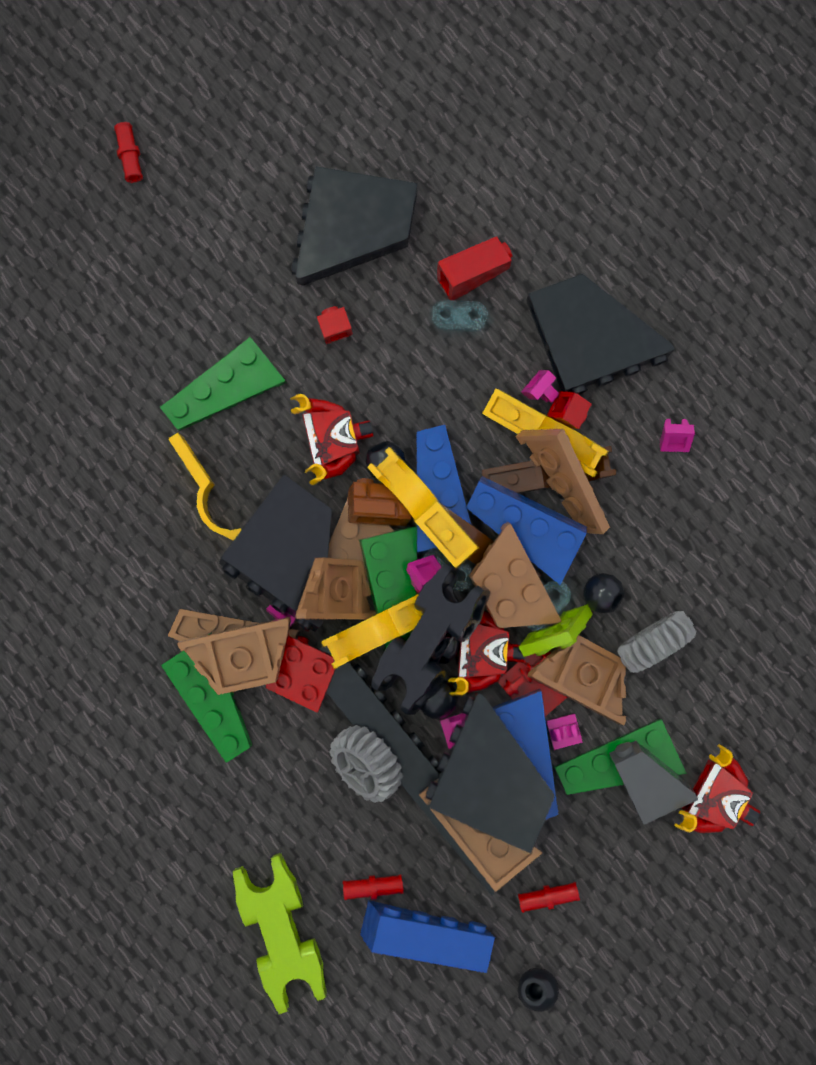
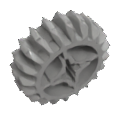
(657, 641)
(366, 763)

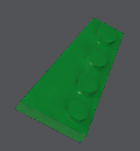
(230, 381)
(386, 566)
(214, 712)
(596, 769)

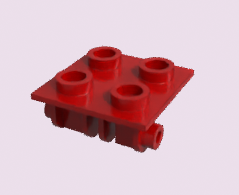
(303, 674)
(517, 683)

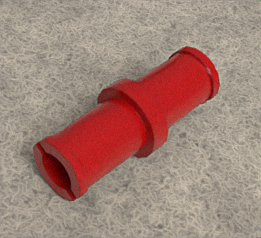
(128, 152)
(373, 887)
(548, 897)

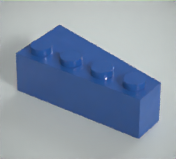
(439, 473)
(545, 534)
(527, 724)
(426, 937)

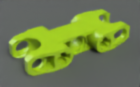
(286, 954)

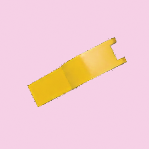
(519, 416)
(204, 482)
(425, 508)
(373, 632)

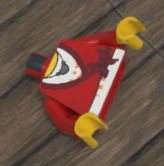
(330, 436)
(484, 657)
(721, 797)

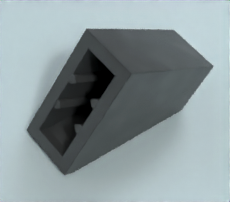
(650, 782)

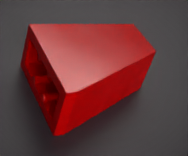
(473, 267)

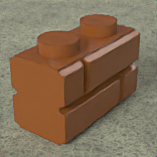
(375, 505)

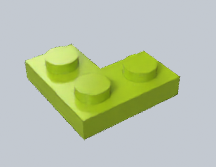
(560, 634)

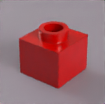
(334, 324)
(569, 409)

